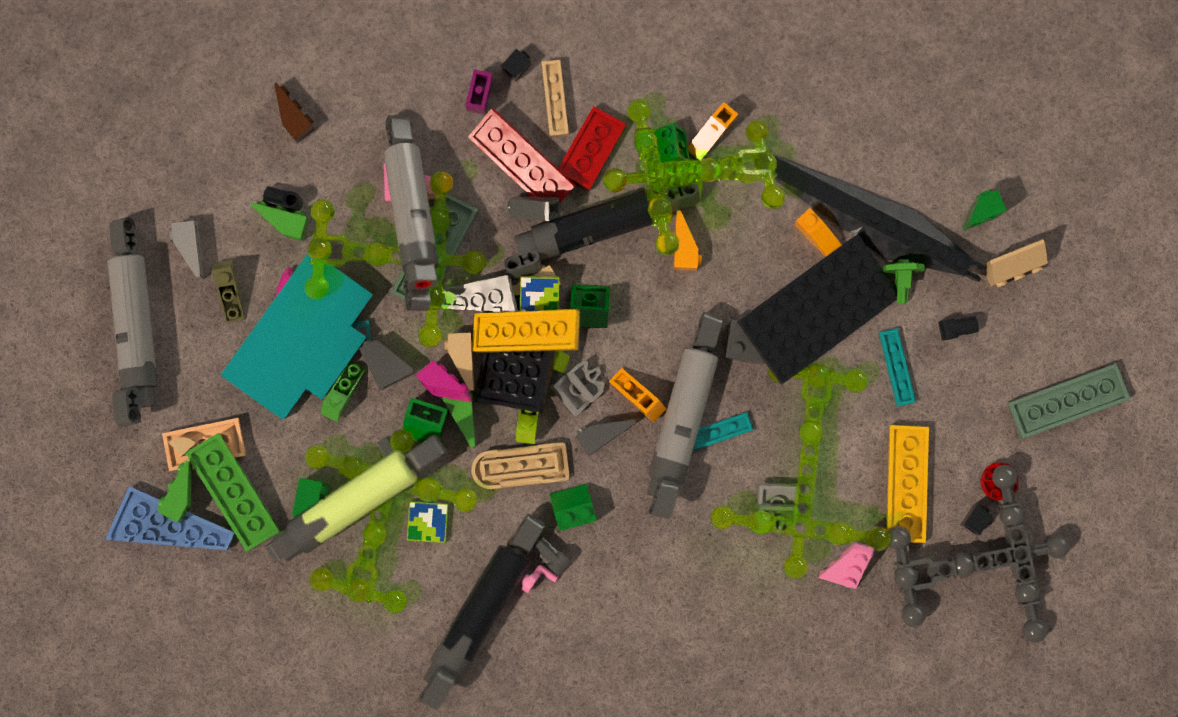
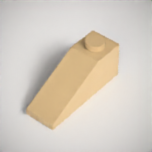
(460, 350)

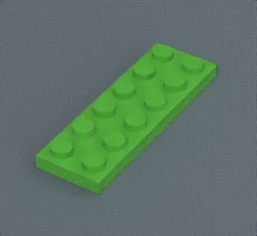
(232, 492)

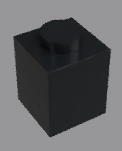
(516, 64)
(977, 519)

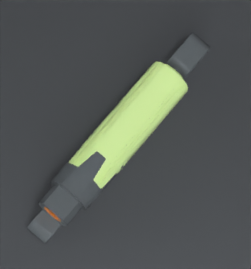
(353, 501)

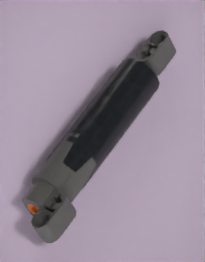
(479, 613)

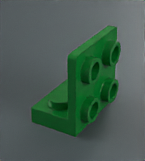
(672, 143)

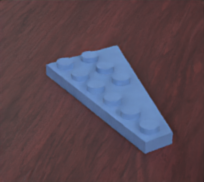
(141, 523)

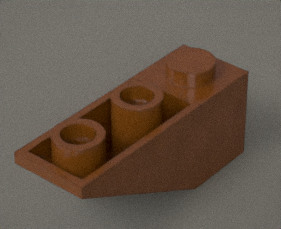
(292, 118)

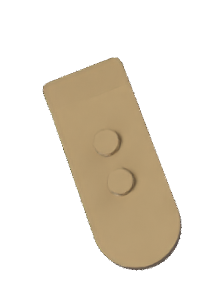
(521, 466)

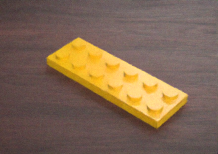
(526, 331)
(908, 480)

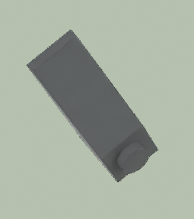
(598, 435)

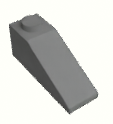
(186, 239)

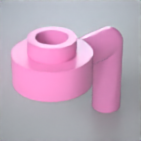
(529, 581)

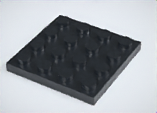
(515, 379)

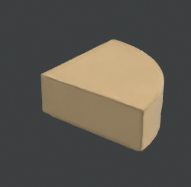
(182, 445)

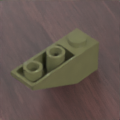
(228, 290)

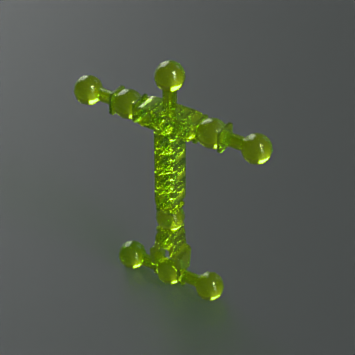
(810, 433)

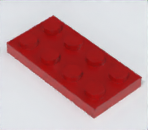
(591, 148)

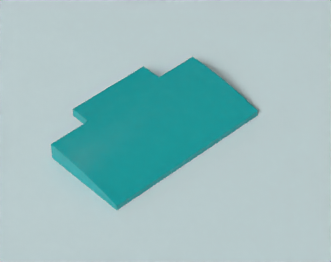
(300, 341)

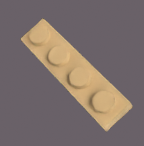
(555, 98)

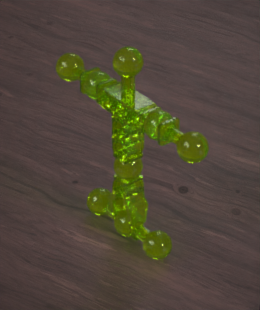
(707, 170)
(380, 254)
(375, 532)

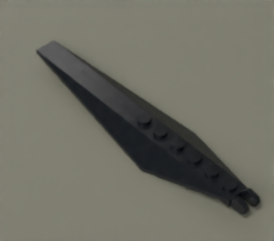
(881, 223)

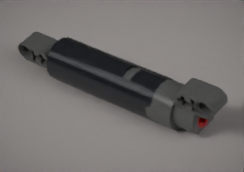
(589, 227)

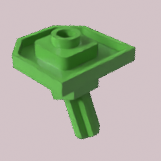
(903, 274)

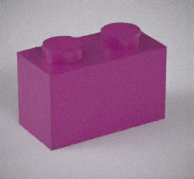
(479, 92)

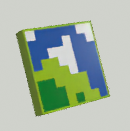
(539, 293)
(427, 522)

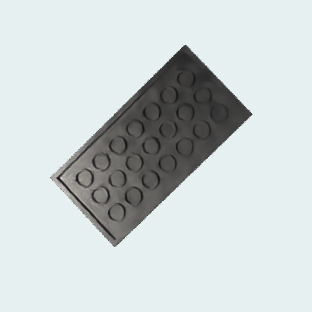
(818, 309)

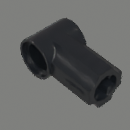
(281, 198)
(954, 328)

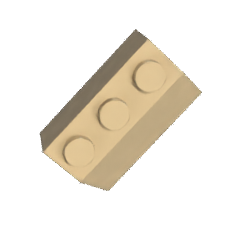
(1016, 264)

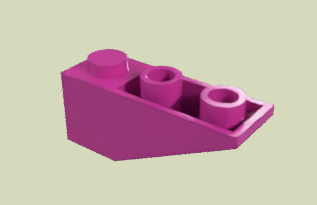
(441, 384)

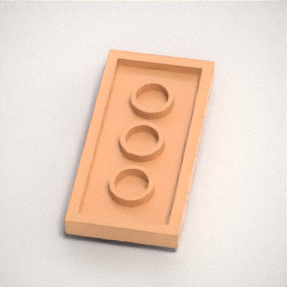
(229, 430)

